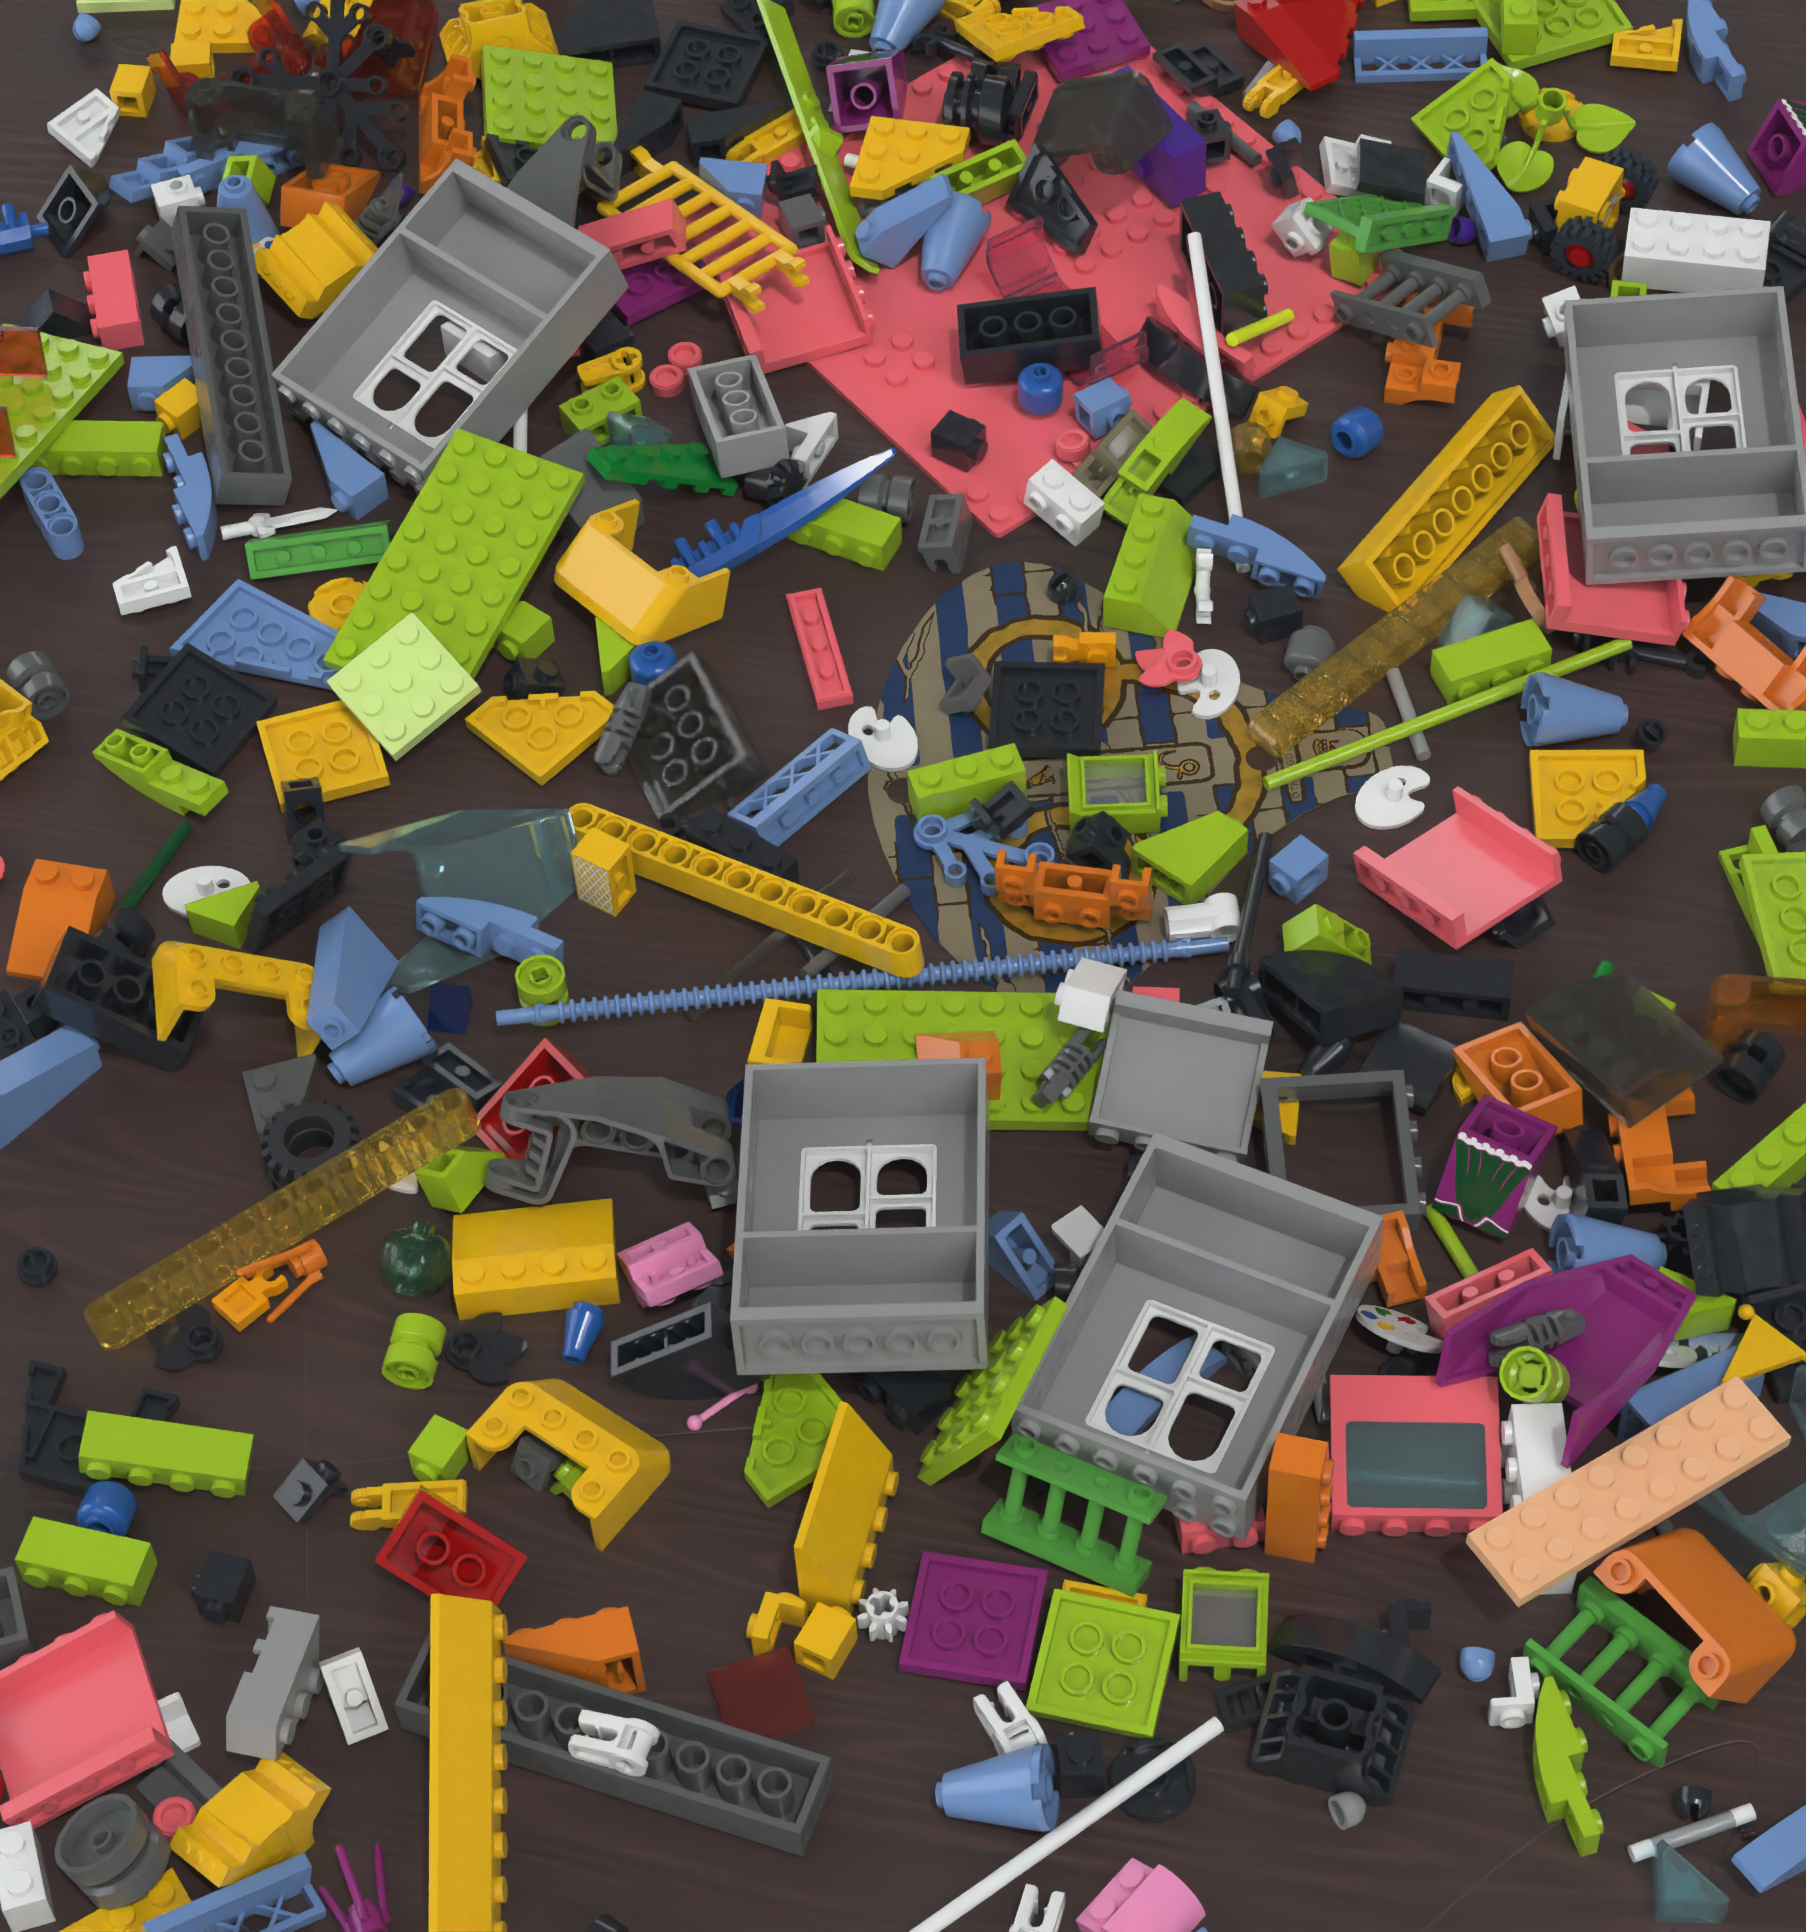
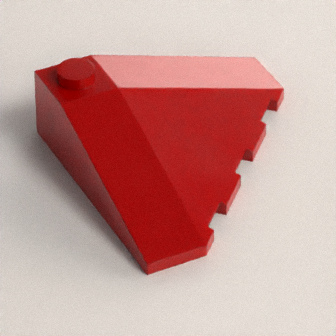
(1300, 35)

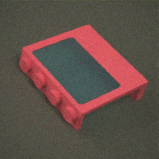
(1414, 1454)

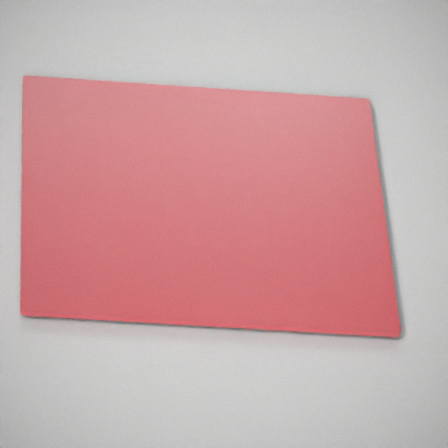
(915, 365)

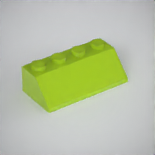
(1151, 570)

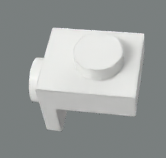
(1524, 1689)

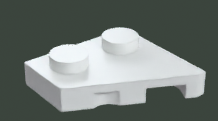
(86, 126)
(153, 585)

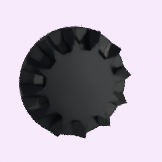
(775, 483)

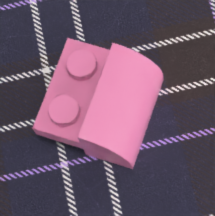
(669, 1265)
(1142, 1902)

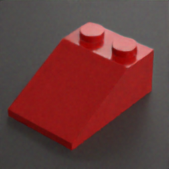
(542, 1067)
(448, 1551)

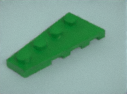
(663, 464)

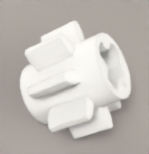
(882, 1615)

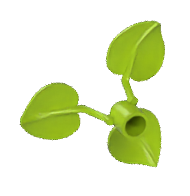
(1597, 129)

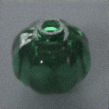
(415, 1259)

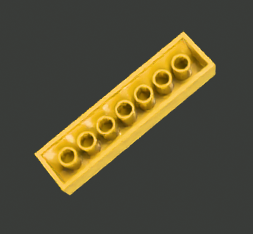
(1450, 500)
(466, 1765)

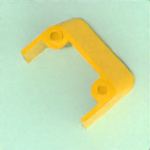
(629, 592)

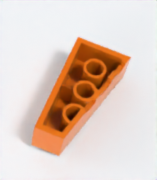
(1298, 1498)

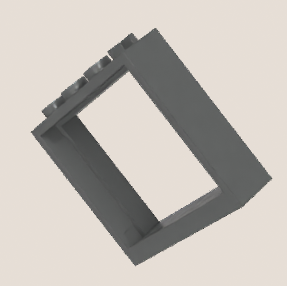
(1348, 1086)

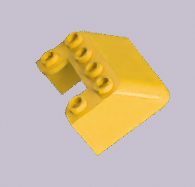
(189, 973)
(619, 1457)

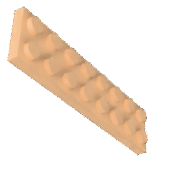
(1627, 1490)

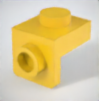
(1276, 407)
(774, 1610)

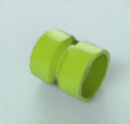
(853, 17)
(541, 981)
(413, 1350)
(1534, 1376)

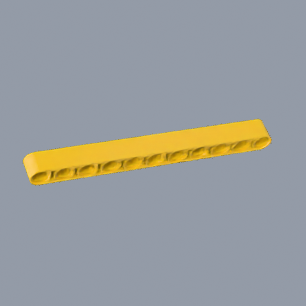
(760, 895)

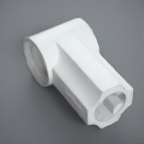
(1214, 918)

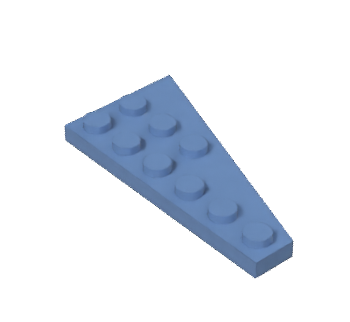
(262, 637)

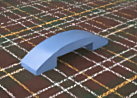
(1133, 1410)

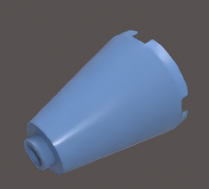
(900, 21)
(1715, 171)
(239, 192)
(953, 241)
(1567, 711)
(387, 1041)
(1588, 1241)
(1005, 1790)

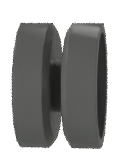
(112, 1851)

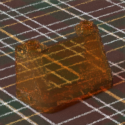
(1751, 1002)

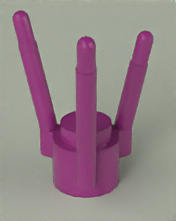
(363, 1914)

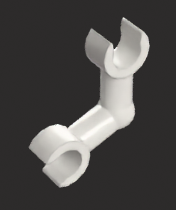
(1202, 588)

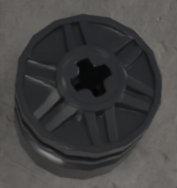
(979, 108)

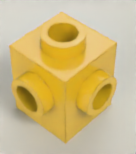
(1781, 1589)

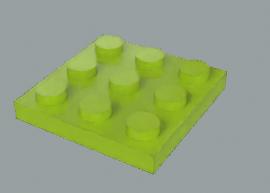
(1103, 1664)

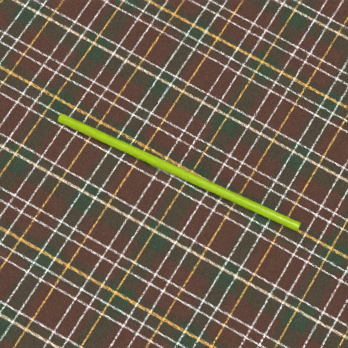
(1440, 715)

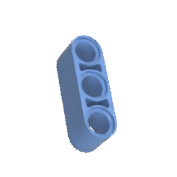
(52, 513)

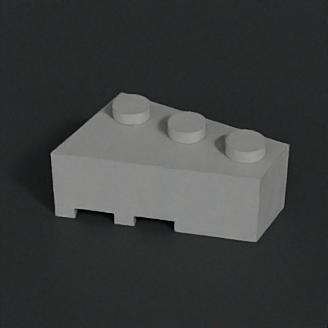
(279, 1688)

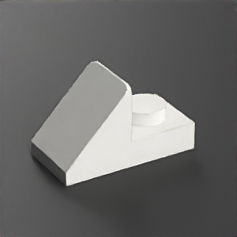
(812, 441)
(353, 1696)

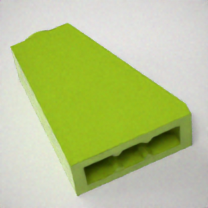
(1192, 856)

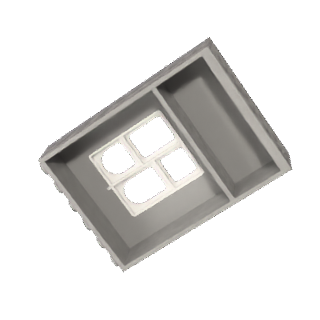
(482, 263)
(1686, 508)
(1238, 1265)
(866, 1292)

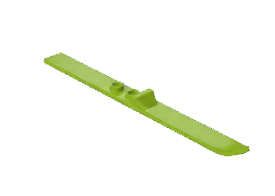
(820, 138)

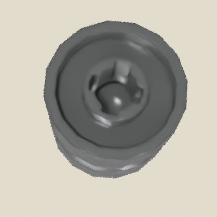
(890, 496)
(39, 682)
(1786, 815)

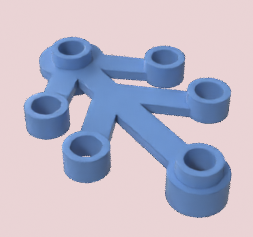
(976, 847)

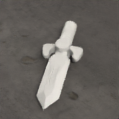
(263, 526)

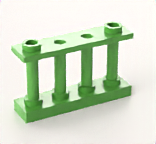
(1062, 1544)
(1630, 1632)

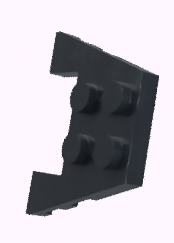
(55, 1433)

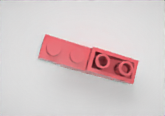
(1183, 318)

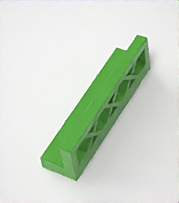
(318, 549)

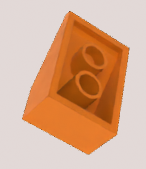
(341, 185)
(50, 902)
(1521, 1073)

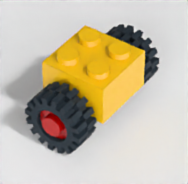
(1592, 207)

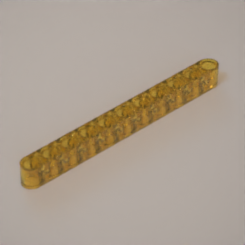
(1389, 641)
(282, 1219)

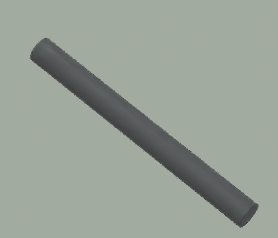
(882, 909)

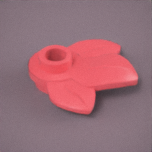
(1171, 663)

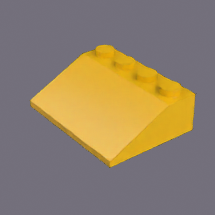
(535, 1259)
(844, 1514)

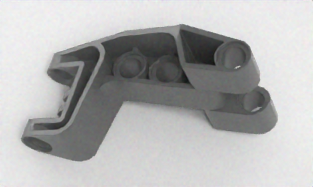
(566, 169)
(634, 1117)

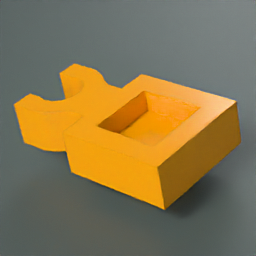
(1089, 648)
(247, 1300)

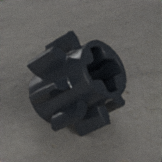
(1675, 1238)

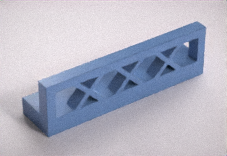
(1419, 50)
(807, 791)
(249, 1897)

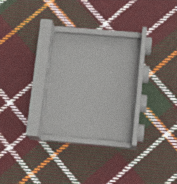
(1179, 1075)

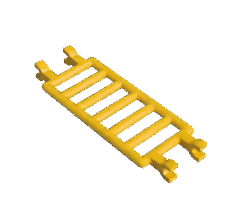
(738, 284)

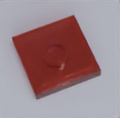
(762, 1695)

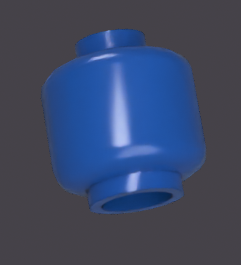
(1040, 388)
(1357, 432)
(650, 661)
(107, 1508)

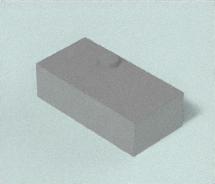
(738, 415)

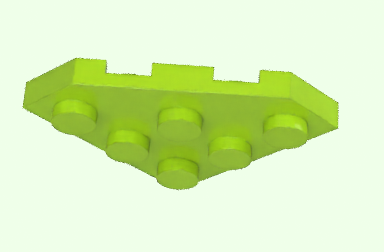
(1474, 109)
(789, 1434)

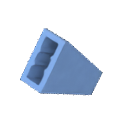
(347, 977)
(43, 1076)
(1675, 1391)

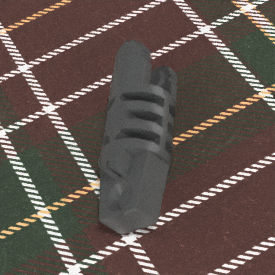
(622, 728)
(1068, 1067)
(1539, 1331)

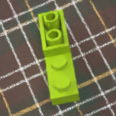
(1155, 458)
(156, 775)
(1558, 1766)

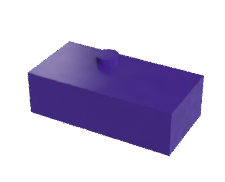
(1176, 163)

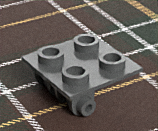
(382, 213)

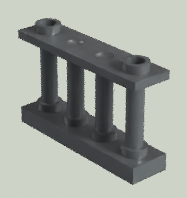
(1411, 274)

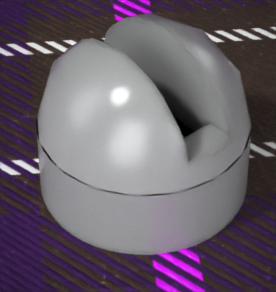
(1347, 1809)

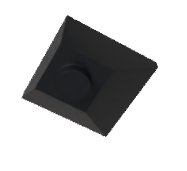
(75, 207)

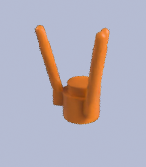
(302, 1260)

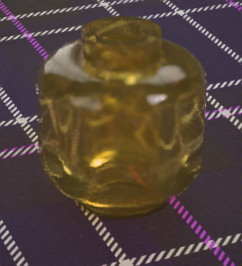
(1250, 447)

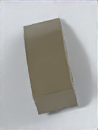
(1110, 454)

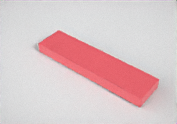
(819, 649)

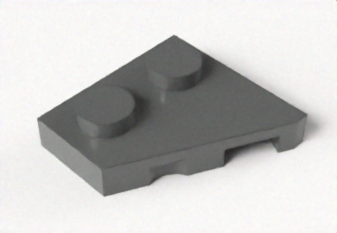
(278, 1085)

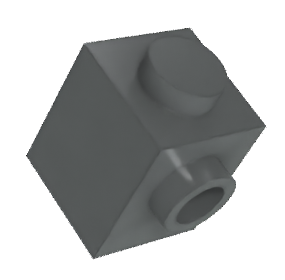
(802, 221)

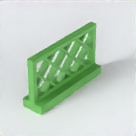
(1384, 221)

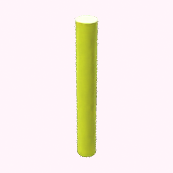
(1260, 327)

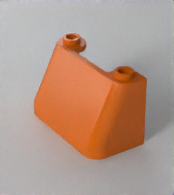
(1739, 1629)

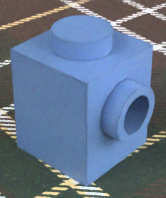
(1101, 406)

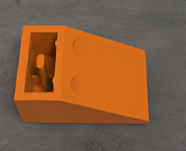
(590, 1648)

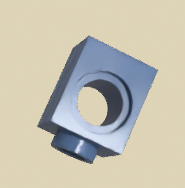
(1298, 869)

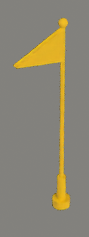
(1761, 1349)

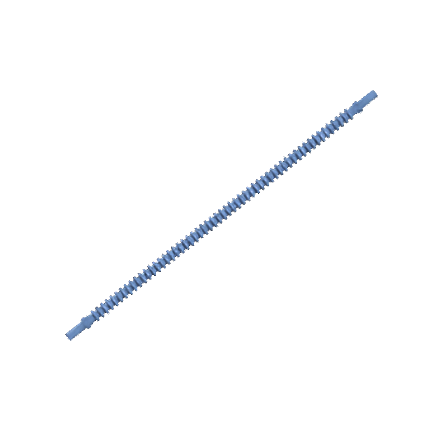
(547, 1013)

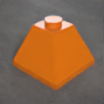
(965, 1045)

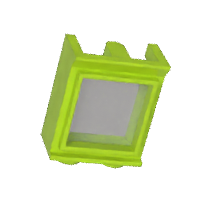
(1121, 787)
(1224, 1621)

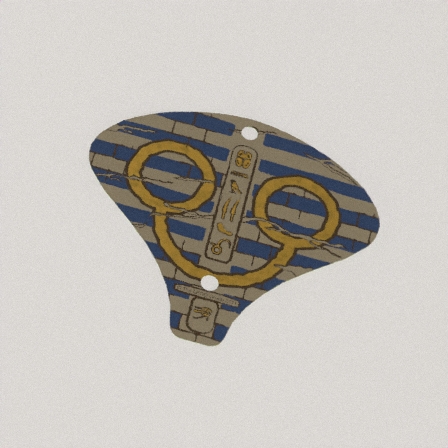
(1010, 618)

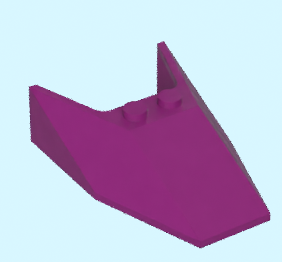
(1628, 1329)

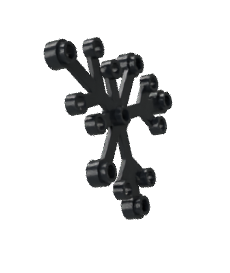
(356, 113)

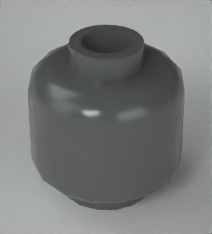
(1308, 650)

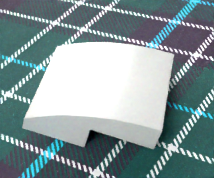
(1340, 165)

